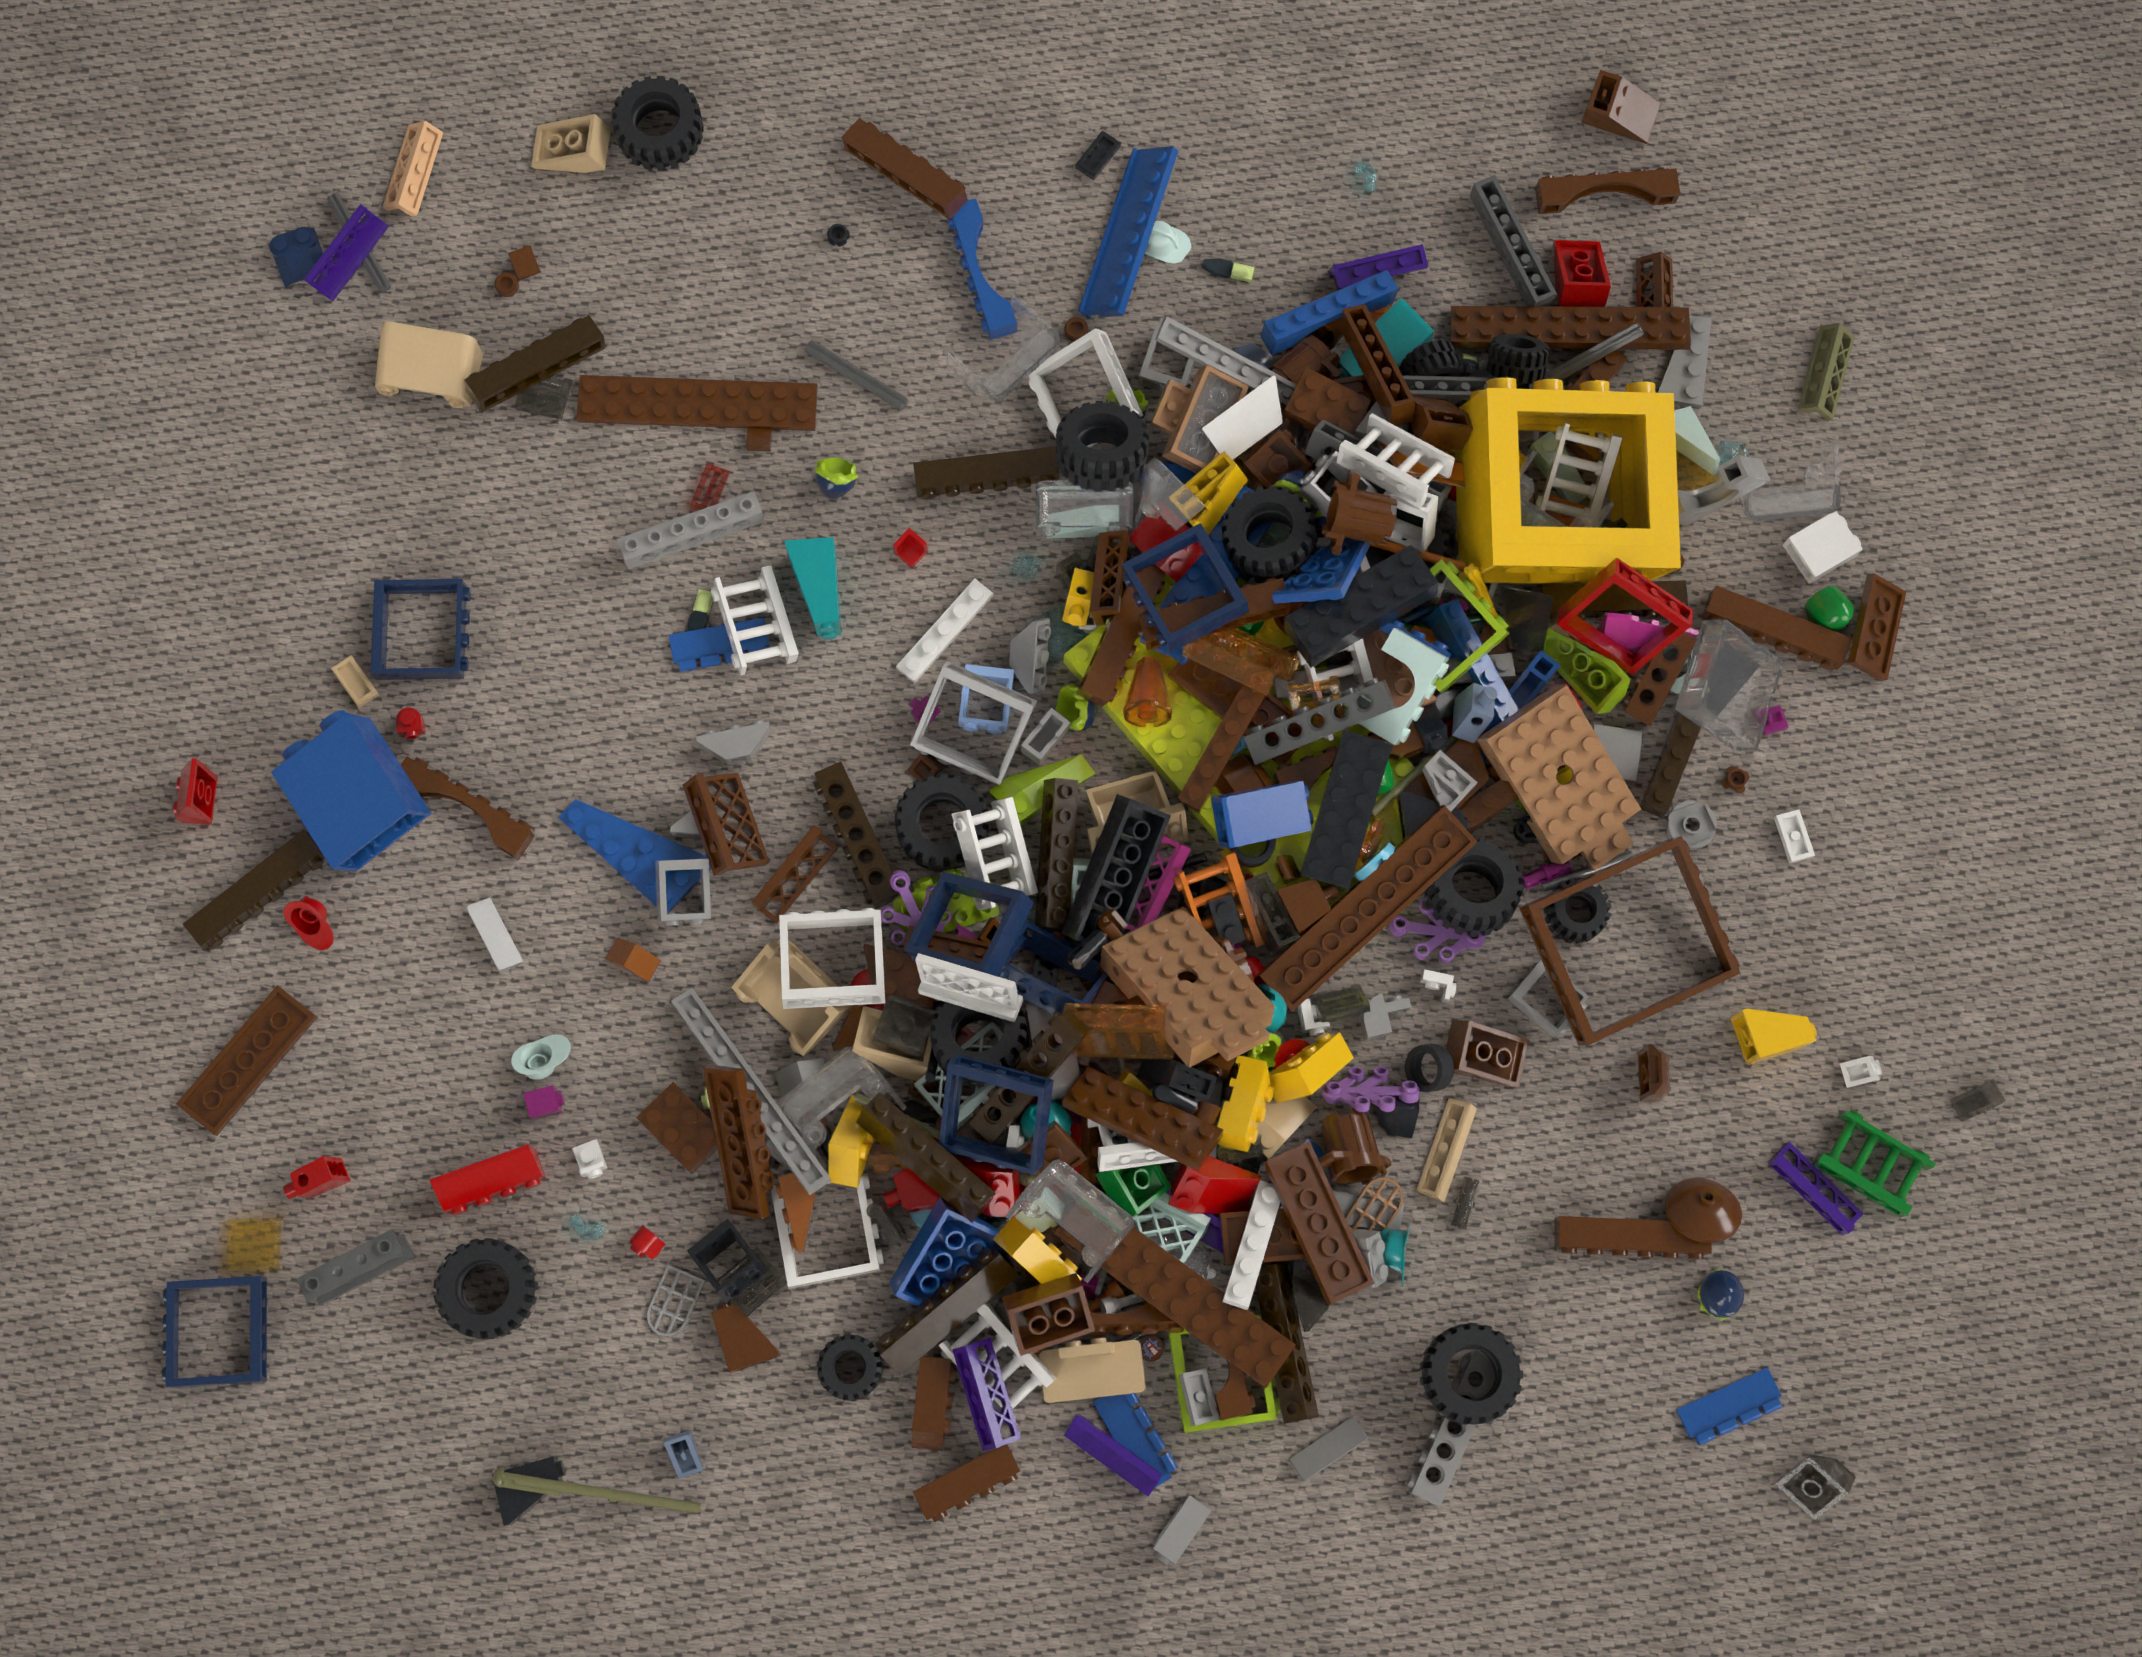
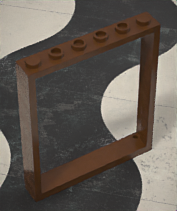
(1557, 971)

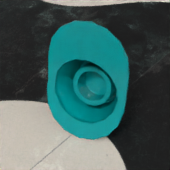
(1395, 1249)

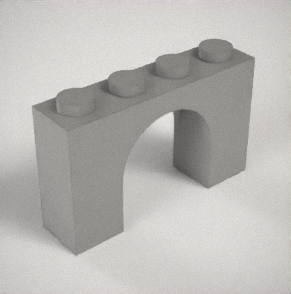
(1738, 478)

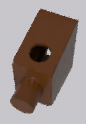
(1307, 902)

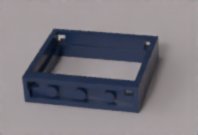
(382, 589)
(1206, 624)
(1004, 937)
(1054, 950)
(1002, 1077)
(258, 1332)

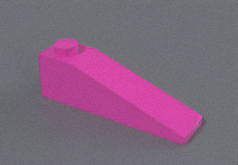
(1630, 632)

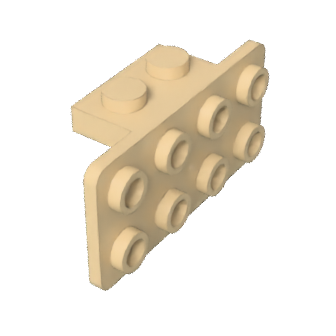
(1094, 1370)

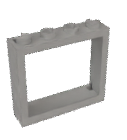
(984, 686)

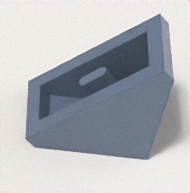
(683, 1454)

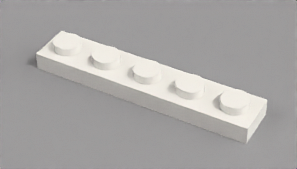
(944, 630)
(1252, 1246)

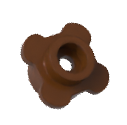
(1742, 777)

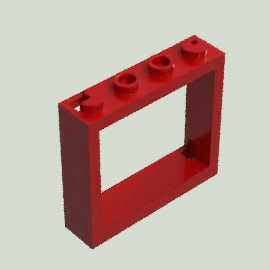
(1643, 590)

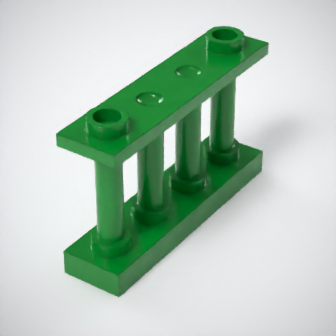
(1852, 1174)

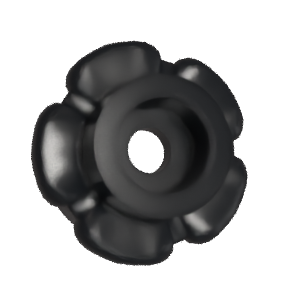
(838, 229)

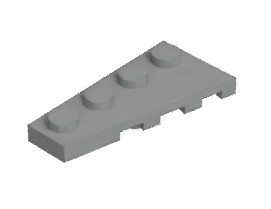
(1688, 367)

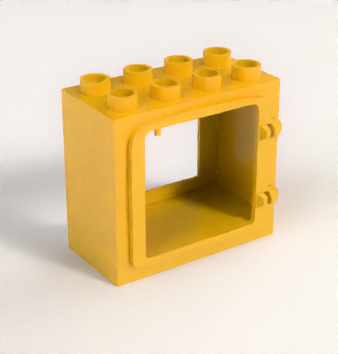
(1640, 483)

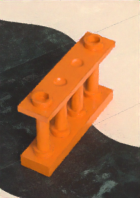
(1236, 886)

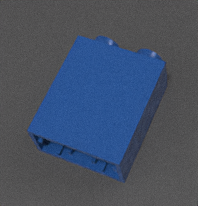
(349, 791)

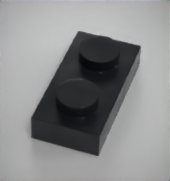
(1226, 918)

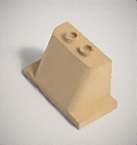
(1144, 789)

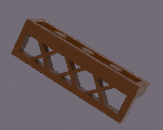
(1662, 280)
(1103, 573)
(788, 867)
(954, 945)

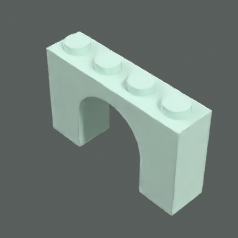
(1426, 667)

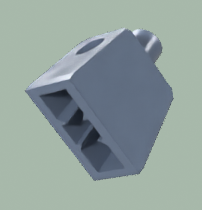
(1473, 711)

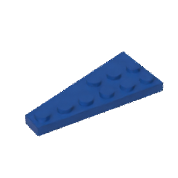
(1324, 574)
(633, 851)

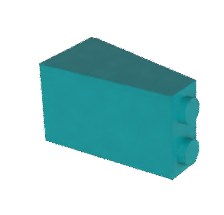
(1401, 331)
(817, 577)

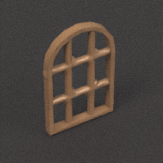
(1386, 1203)

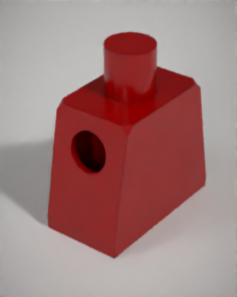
(317, 1178)
(911, 1192)

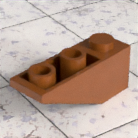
(798, 1209)

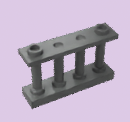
(355, 1267)

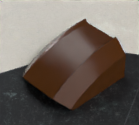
(1242, 775)
(1653, 1074)

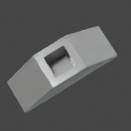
(1030, 655)
(736, 742)

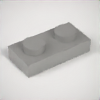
(1198, 1397)

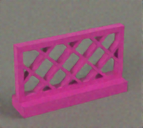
(1164, 884)

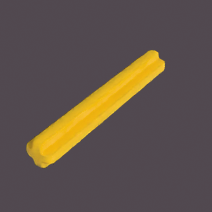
(1475, 578)

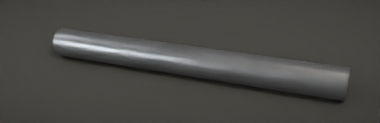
(1583, 872)

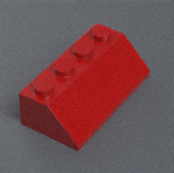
(488, 1179)

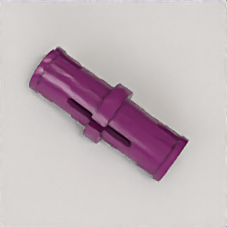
(1545, 873)

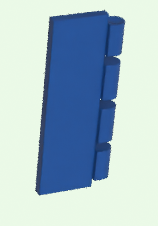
(712, 642)
(1735, 1400)
(1129, 1430)

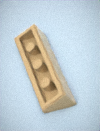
(1446, 1149)

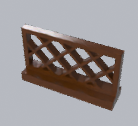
(711, 825)

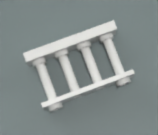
(1602, 469)
(1384, 474)
(772, 603)
(1359, 666)
(1012, 841)
(1124, 1155)
(987, 1318)

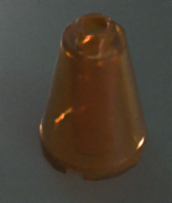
(1147, 695)

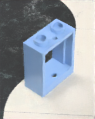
(997, 675)

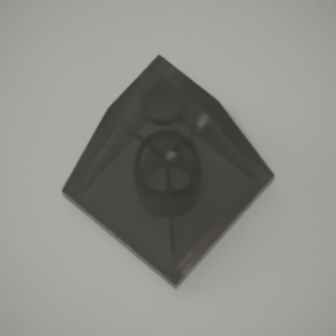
(1817, 1484)

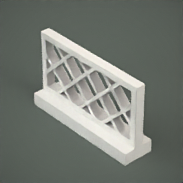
(968, 988)

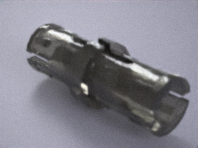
(1465, 1203)

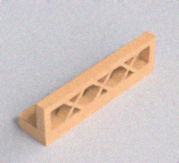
(413, 168)

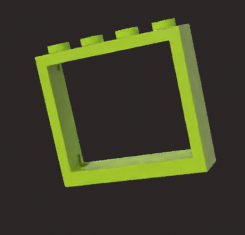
(1483, 607)
(1272, 1403)

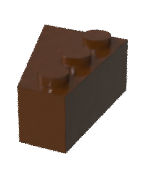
(932, 1403)

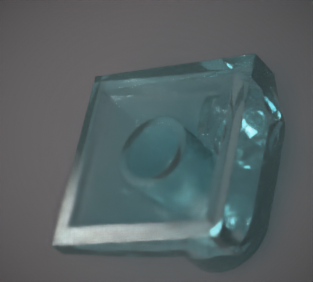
(1062, 636)

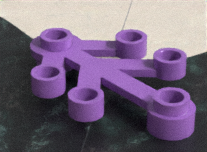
(911, 906)
(1440, 935)
(1367, 1092)

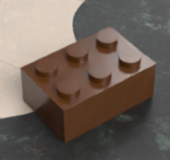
(1321, 399)
(680, 1127)
(1048, 1314)

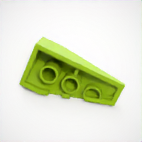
(1588, 672)
(1028, 786)

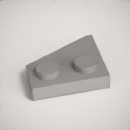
(1447, 780)

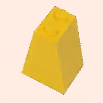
(1771, 1033)

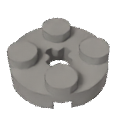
(1696, 813)

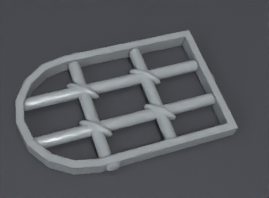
(670, 1290)

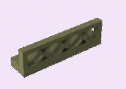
(1824, 368)

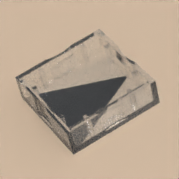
(1729, 685)

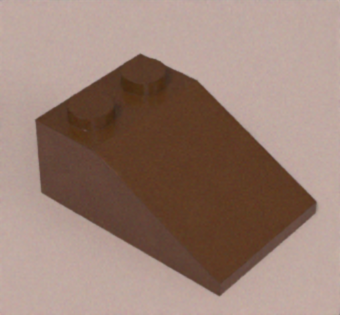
(1486, 1053)

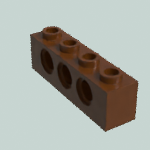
(1648, 712)

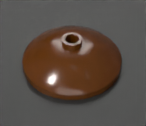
(1703, 1210)

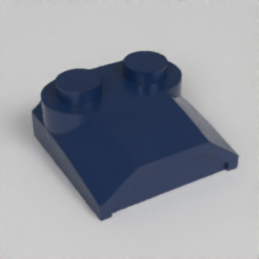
(296, 253)

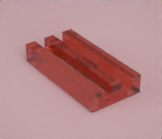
(717, 471)

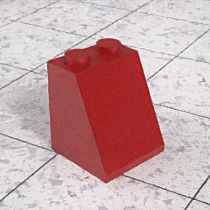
(1156, 531)

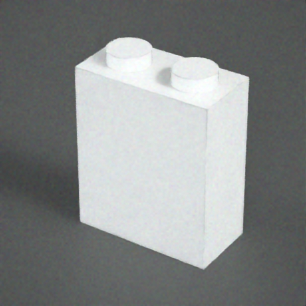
(1822, 546)

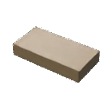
(355, 681)

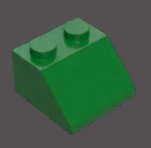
(1134, 1187)

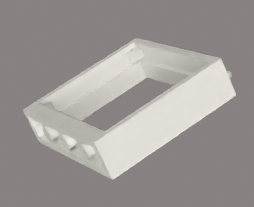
(1109, 361)
(831, 995)
(871, 1234)

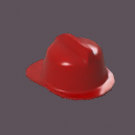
(309, 921)

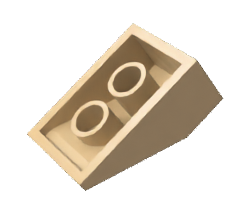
(572, 145)
(889, 1058)
(1281, 1122)

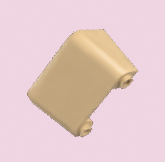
(426, 362)
(763, 984)

